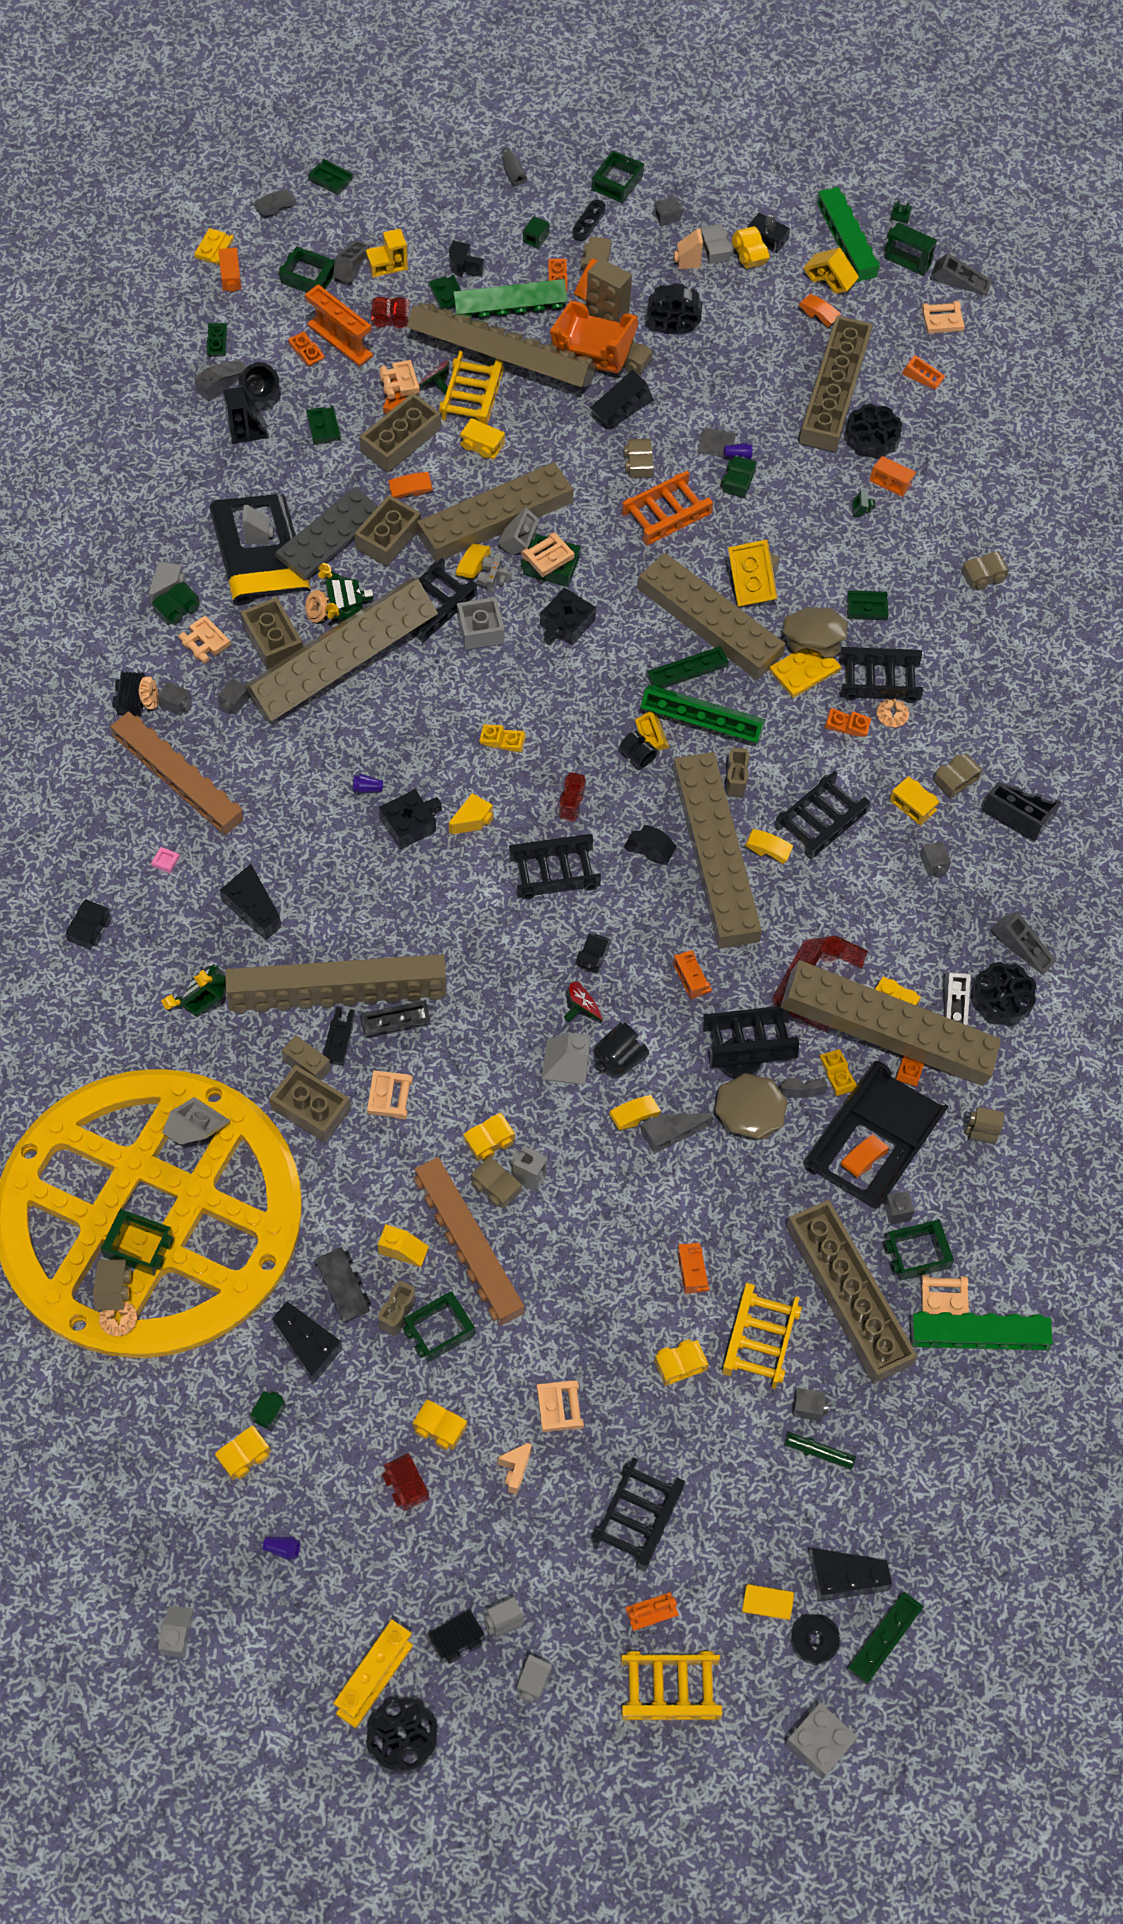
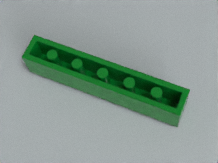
(847, 233)
(510, 298)
(703, 713)
(981, 1332)

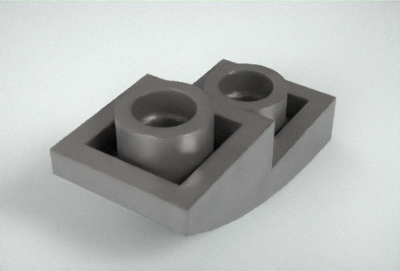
(272, 202)
(796, 1089)

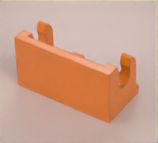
(892, 476)
(691, 974)
(692, 1268)

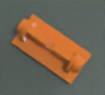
(652, 1611)

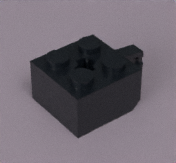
(567, 617)
(409, 818)

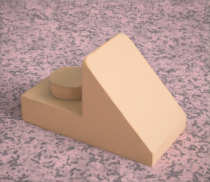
(517, 1460)

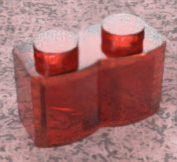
(390, 311)
(572, 796)
(405, 1482)

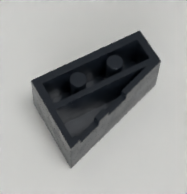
(622, 400)
(243, 417)
(1020, 810)
(251, 902)
(343, 1284)
(306, 1340)
(847, 1575)

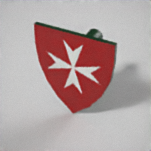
(439, 379)
(581, 1001)

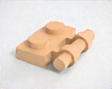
(405, 379)
(209, 635)

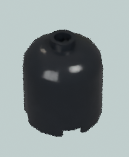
(265, 378)
(619, 1051)

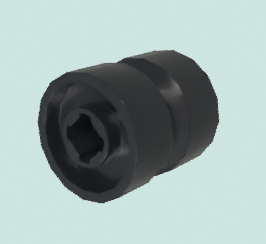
(639, 750)

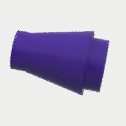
(742, 449)
(366, 784)
(282, 1546)

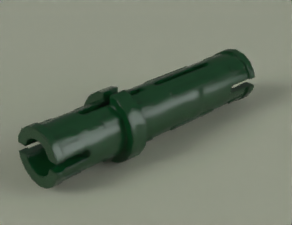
(820, 1450)

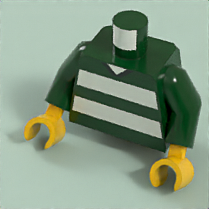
(343, 594)
(202, 991)

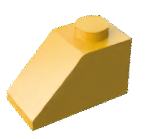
(471, 815)
(402, 1246)

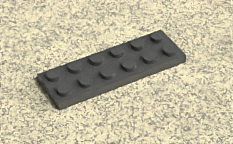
(326, 534)

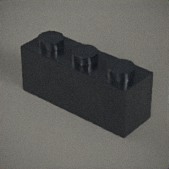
(395, 1018)

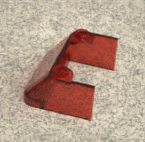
(810, 953)

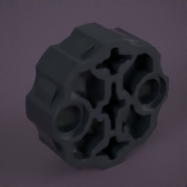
(674, 309)
(873, 431)
(988, 997)
(422, 1750)

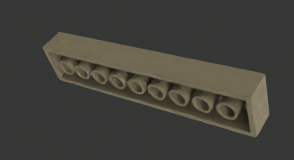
(502, 345)
(341, 649)
(716, 850)
(336, 983)
(891, 1023)

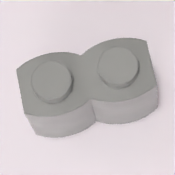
(716, 243)
(503, 1617)

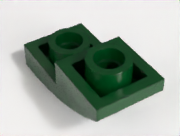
(217, 339)

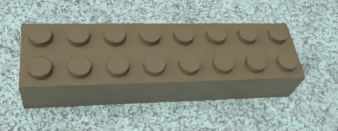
(836, 383)
(492, 511)
(711, 616)
(851, 1291)

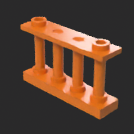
(345, 318)
(667, 524)

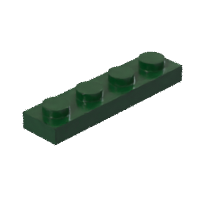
(688, 668)
(885, 1638)

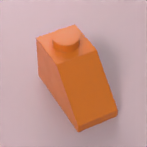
(229, 269)

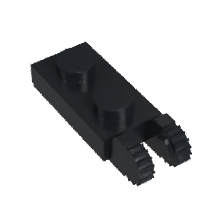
(339, 1037)

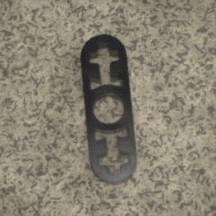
(588, 214)

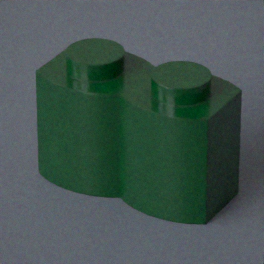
(739, 476)
(176, 603)

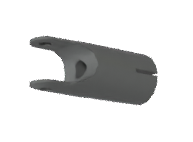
(513, 167)

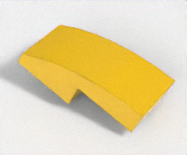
(472, 560)
(498, 737)
(764, 842)
(837, 1072)
(632, 1112)

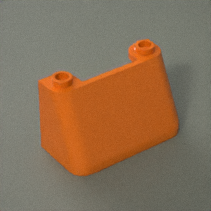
(594, 337)

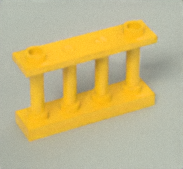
(487, 400)
(745, 1320)
(373, 1674)
(683, 1709)

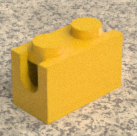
(482, 439)
(914, 800)

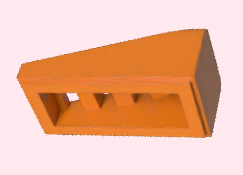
(916, 375)

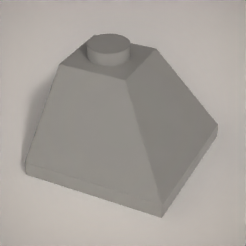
(567, 1058)
(193, 1122)

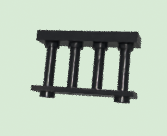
(449, 608)
(884, 657)
(827, 833)
(541, 851)
(755, 1051)
(652, 1533)

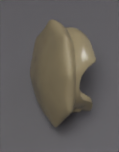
(816, 629)
(751, 1106)

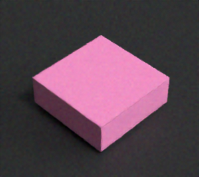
(165, 860)

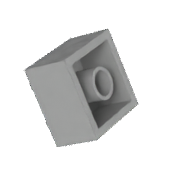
(480, 623)
(821, 1740)

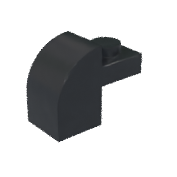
(462, 261)
(652, 842)
(594, 952)

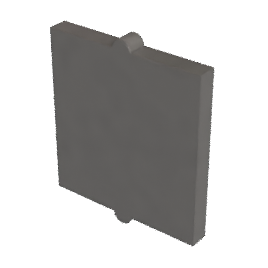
(713, 441)

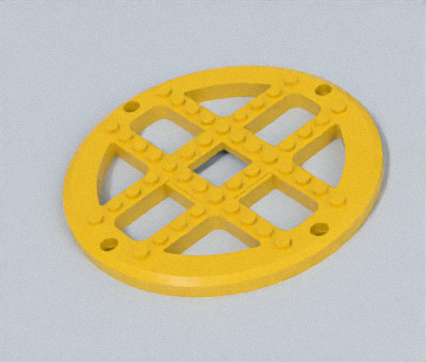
(239, 1290)

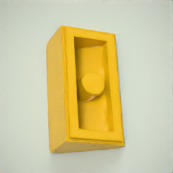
(652, 730)
(768, 1602)

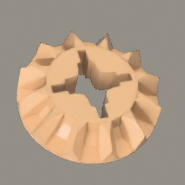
(312, 603)
(148, 692)
(885, 716)
(127, 1322)

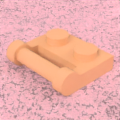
(943, 322)
(550, 558)
(382, 1092)
(944, 1302)
(552, 1406)

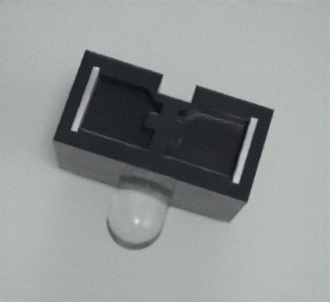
(773, 233)

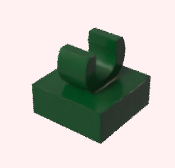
(901, 212)
(862, 504)

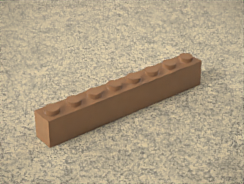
(177, 773)
(469, 1242)

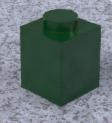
(536, 232)
(268, 1410)

